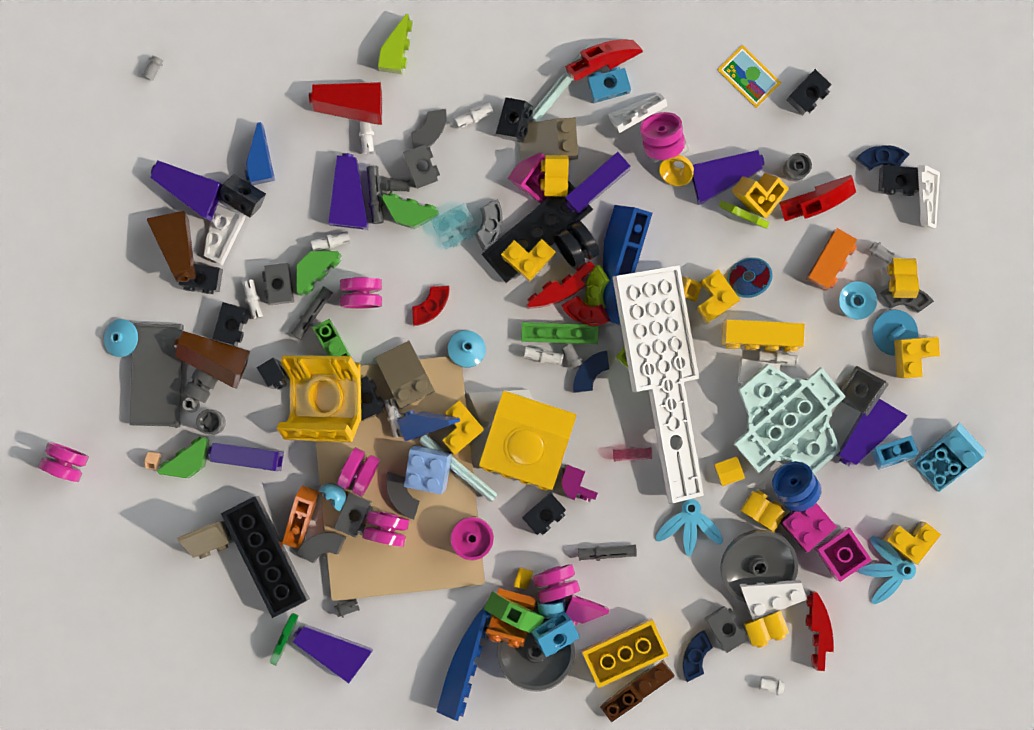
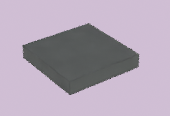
(863, 390)

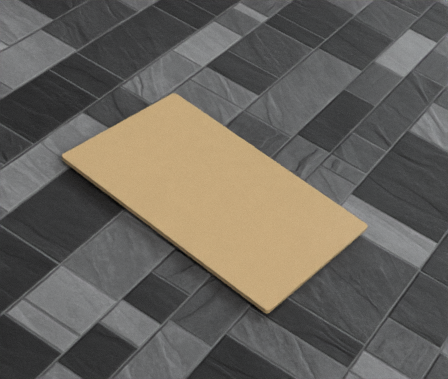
(427, 557)

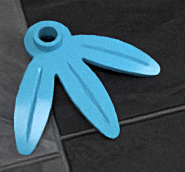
(690, 528)
(895, 570)

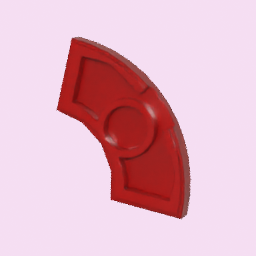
(431, 306)
(585, 313)

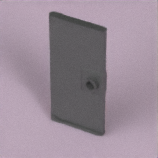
(156, 376)

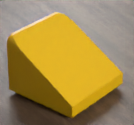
(691, 288)
(523, 578)

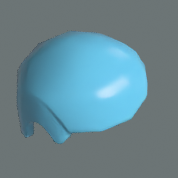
(334, 492)
(552, 608)

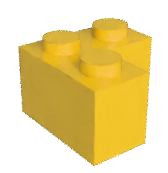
(760, 196)
(528, 263)
(721, 296)
(910, 354)
(466, 429)
(913, 545)

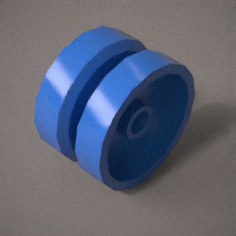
(796, 486)

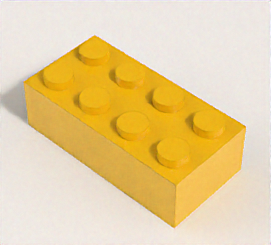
(762, 334)
(625, 652)

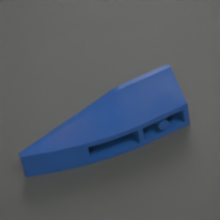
(622, 249)
(461, 668)

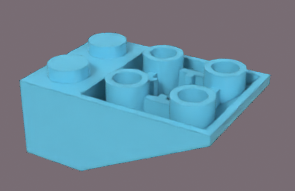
(950, 457)

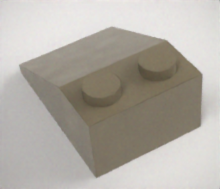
(551, 138)
(405, 374)
(206, 539)

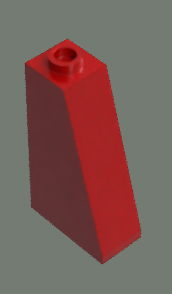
(349, 100)

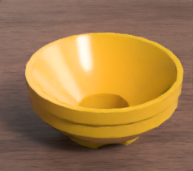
(674, 175)

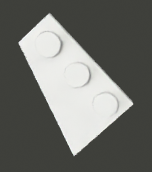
(636, 112)
(928, 195)
(223, 232)
(487, 403)
(772, 597)

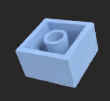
(428, 469)

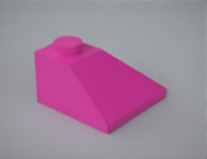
(528, 177)
(584, 610)

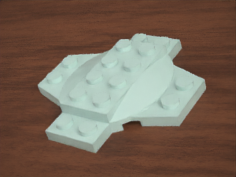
(789, 418)

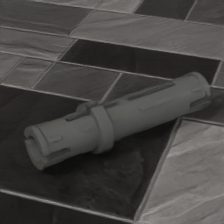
(375, 195)
(311, 313)
(607, 552)

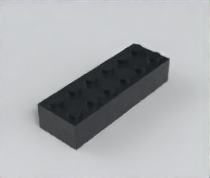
(265, 556)

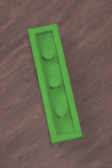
(559, 333)

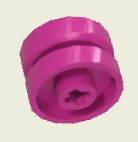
(662, 135)
(361, 289)
(62, 464)
(355, 470)
(386, 527)
(468, 549)
(557, 586)

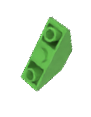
(408, 212)
(314, 269)
(331, 339)
(188, 460)
(513, 613)

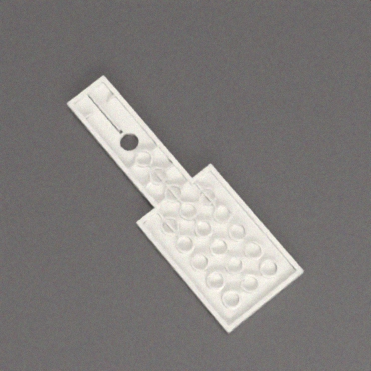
(661, 360)

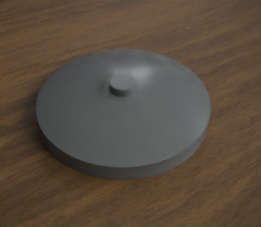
(756, 559)
(530, 668)

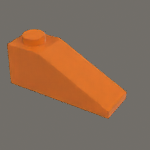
(300, 516)

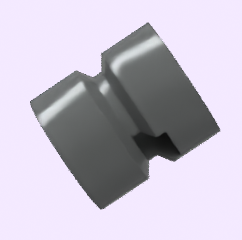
(797, 167)
(200, 392)
(211, 422)

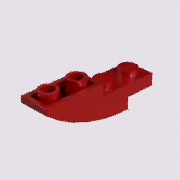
(603, 54)
(818, 201)
(555, 293)
(819, 621)

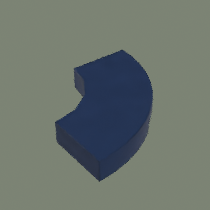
(882, 155)
(589, 371)
(694, 656)

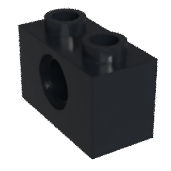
(813, 82)
(511, 110)
(888, 183)
(241, 195)
(212, 280)
(227, 313)
(273, 374)
(376, 404)
(533, 518)

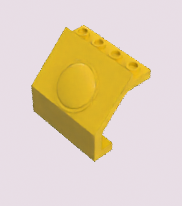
(322, 398)
(527, 441)

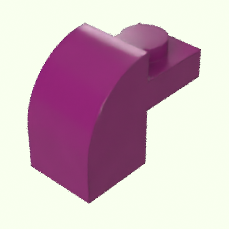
(571, 484)

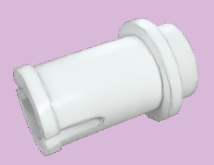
(772, 686)

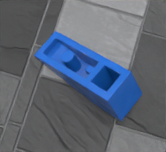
(259, 163)
(422, 423)

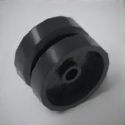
(576, 244)

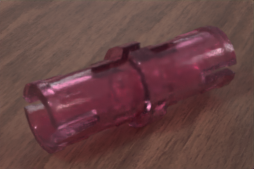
(632, 454)

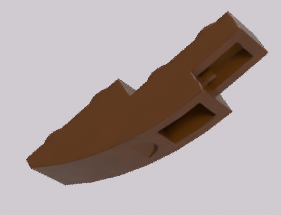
(637, 690)

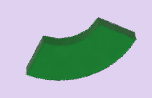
(286, 633)

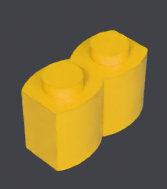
(555, 175)
(904, 278)
(762, 510)
(766, 628)

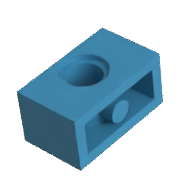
(601, 93)
(894, 452)
(546, 633)

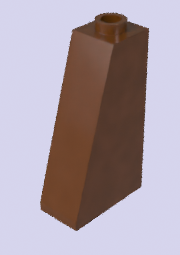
(175, 242)
(213, 357)

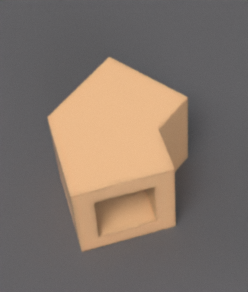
(152, 460)

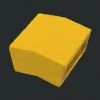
(729, 471)

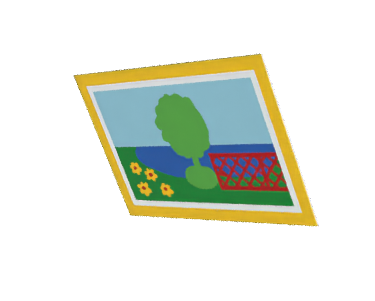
(749, 76)

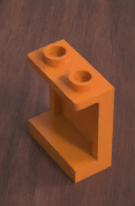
(502, 631)

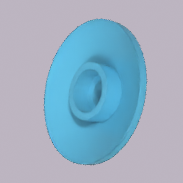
(864, 293)
(126, 340)
(465, 357)

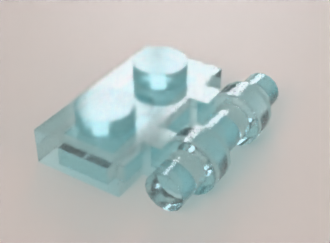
(451, 221)

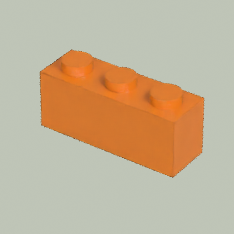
(832, 259)

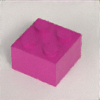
(808, 526)
(843, 554)

